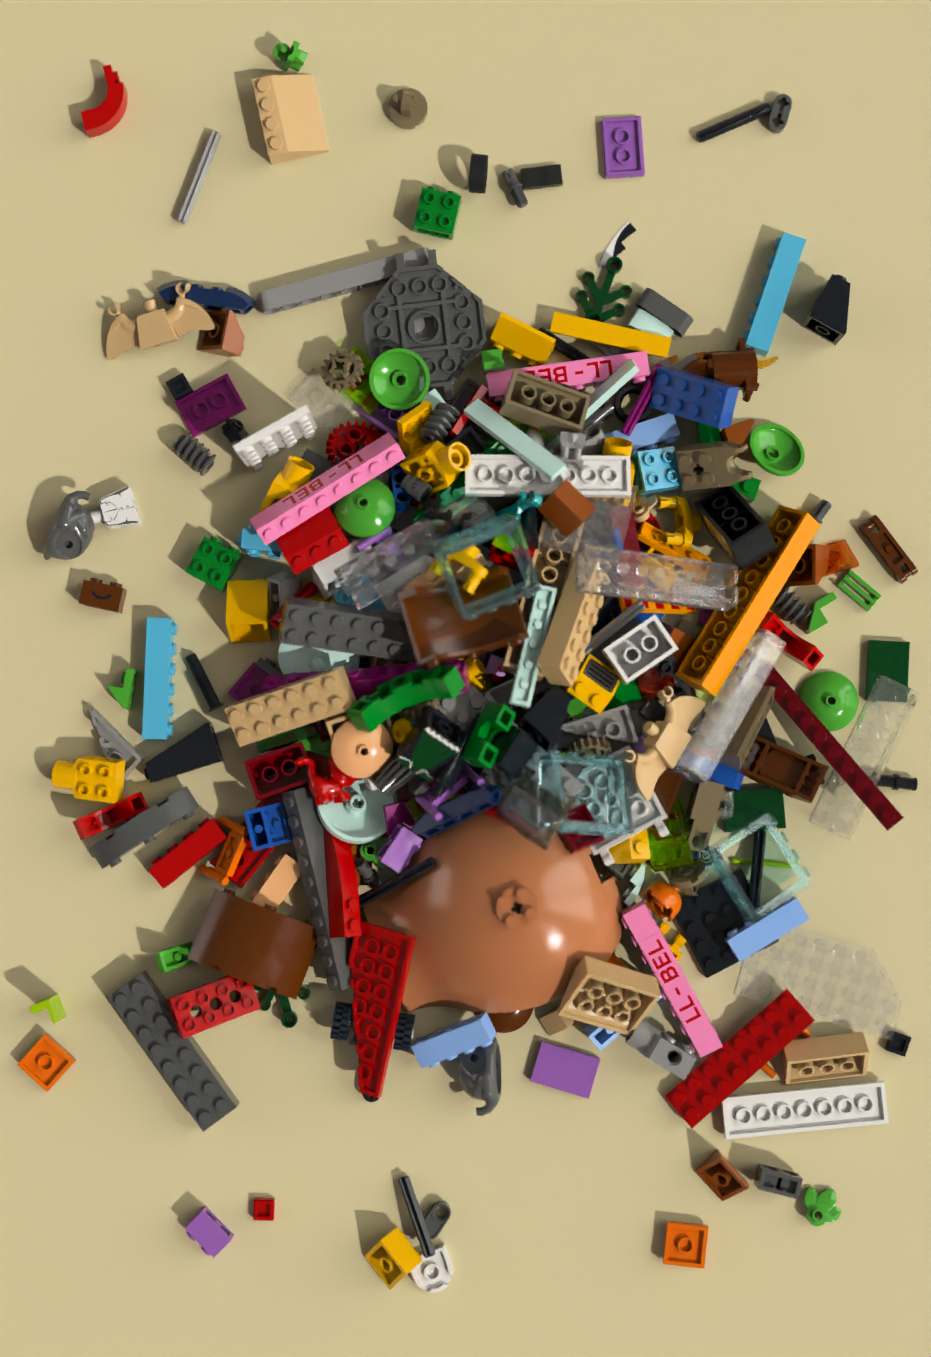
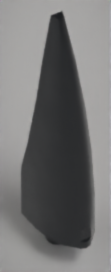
(450, 772)

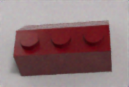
(277, 771)

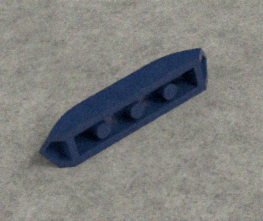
(209, 299)
(458, 810)

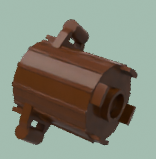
(735, 368)

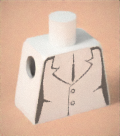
(118, 510)

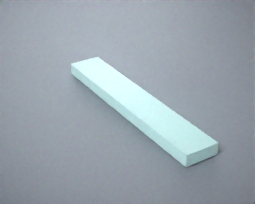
(601, 394)
(515, 439)
(531, 648)

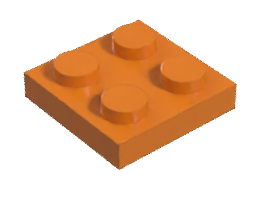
(46, 1062)
(685, 1244)

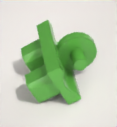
(293, 57)

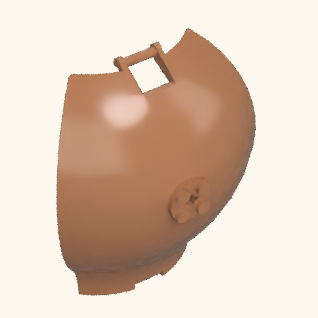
(471, 943)

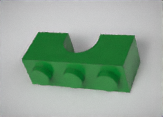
(493, 719)

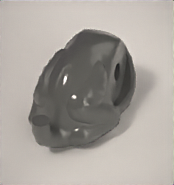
(71, 529)
(481, 1075)

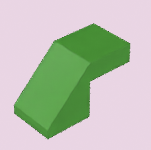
(492, 360)
(816, 618)

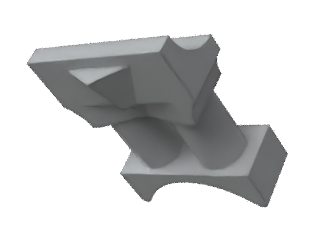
(572, 442)

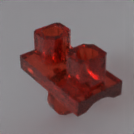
(651, 684)

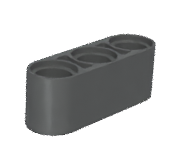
(665, 311)

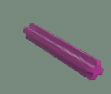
(640, 404)

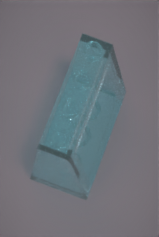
(477, 534)
(618, 807)
(714, 856)

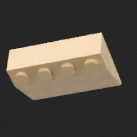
(290, 116)
(609, 996)

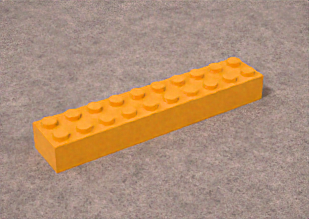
(758, 586)

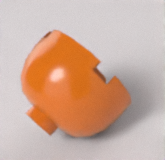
(662, 899)

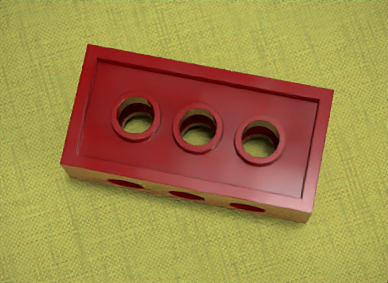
(206, 1018)

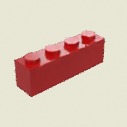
(188, 853)

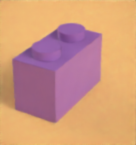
(399, 848)
(208, 1232)

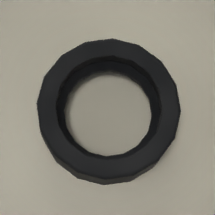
(478, 173)
(618, 399)

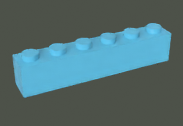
(774, 293)
(158, 678)

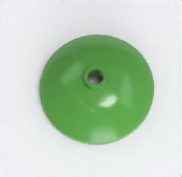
(384, 379)
(776, 449)
(368, 519)
(828, 684)

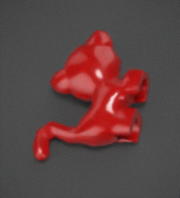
(328, 789)

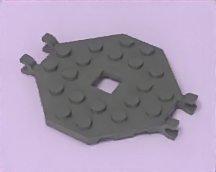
(422, 294)

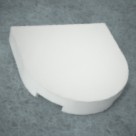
(433, 1272)

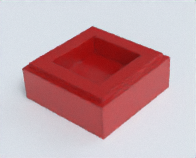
(264, 1209)

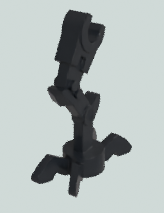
(452, 525)

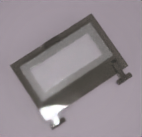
(533, 809)

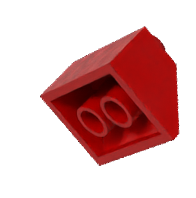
(312, 541)

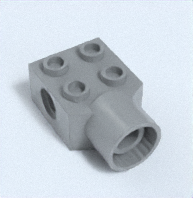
(656, 1047)

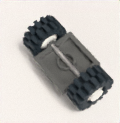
(342, 1022)

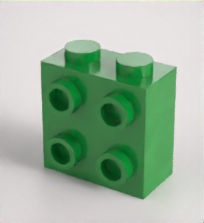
(437, 213)
(214, 563)

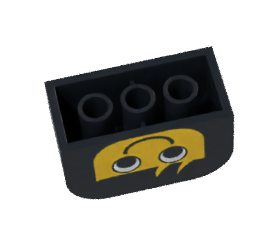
(735, 526)

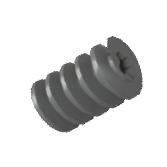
(438, 422)
(194, 453)
(791, 606)

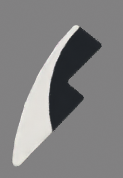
(616, 246)

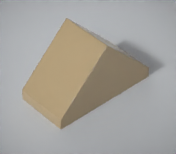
(555, 1023)

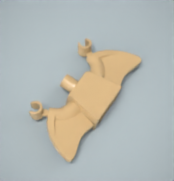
(156, 326)
(664, 741)

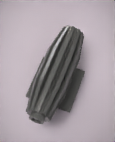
(395, 776)

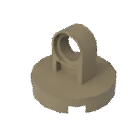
(407, 108)
(688, 877)

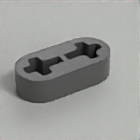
(784, 114)

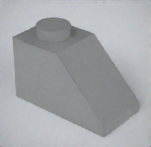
(279, 587)

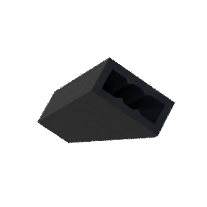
(189, 754)

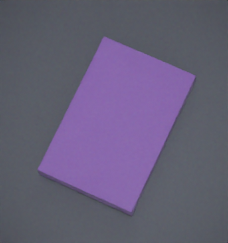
(622, 147)
(565, 1069)

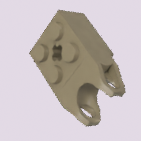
(710, 465)
(703, 812)

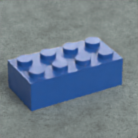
(694, 397)

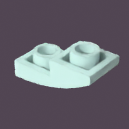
(646, 322)
(636, 877)

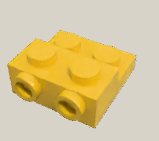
(410, 425)

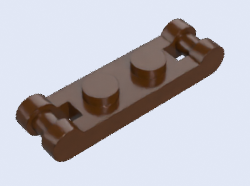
(888, 549)

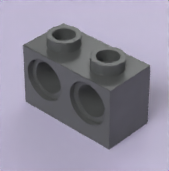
(778, 1181)

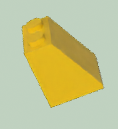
(248, 611)

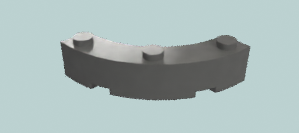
(144, 827)

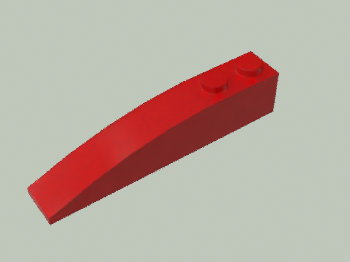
(341, 888)

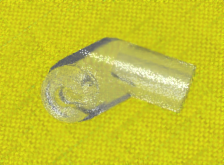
(727, 811)

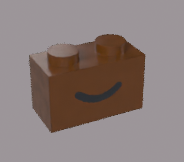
(103, 596)

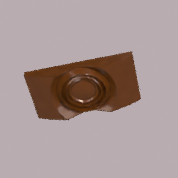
(783, 770)

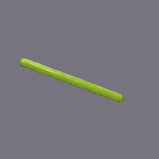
(766, 863)

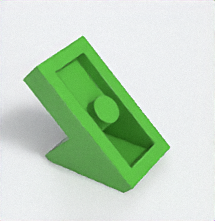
(125, 694)
(173, 957)

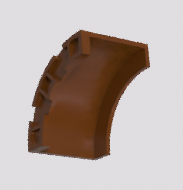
(443, 636)
(254, 943)

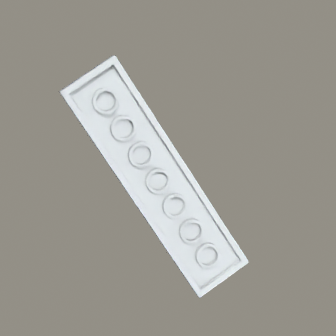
(510, 475)
(804, 1110)

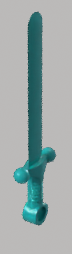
(517, 508)

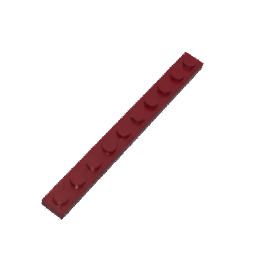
(833, 751)

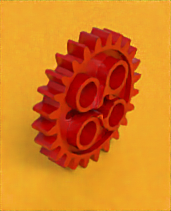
(342, 441)

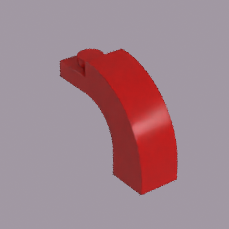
(110, 112)
(796, 648)
(110, 816)

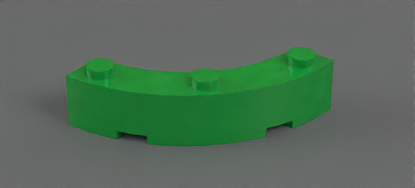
(746, 488)
(405, 692)

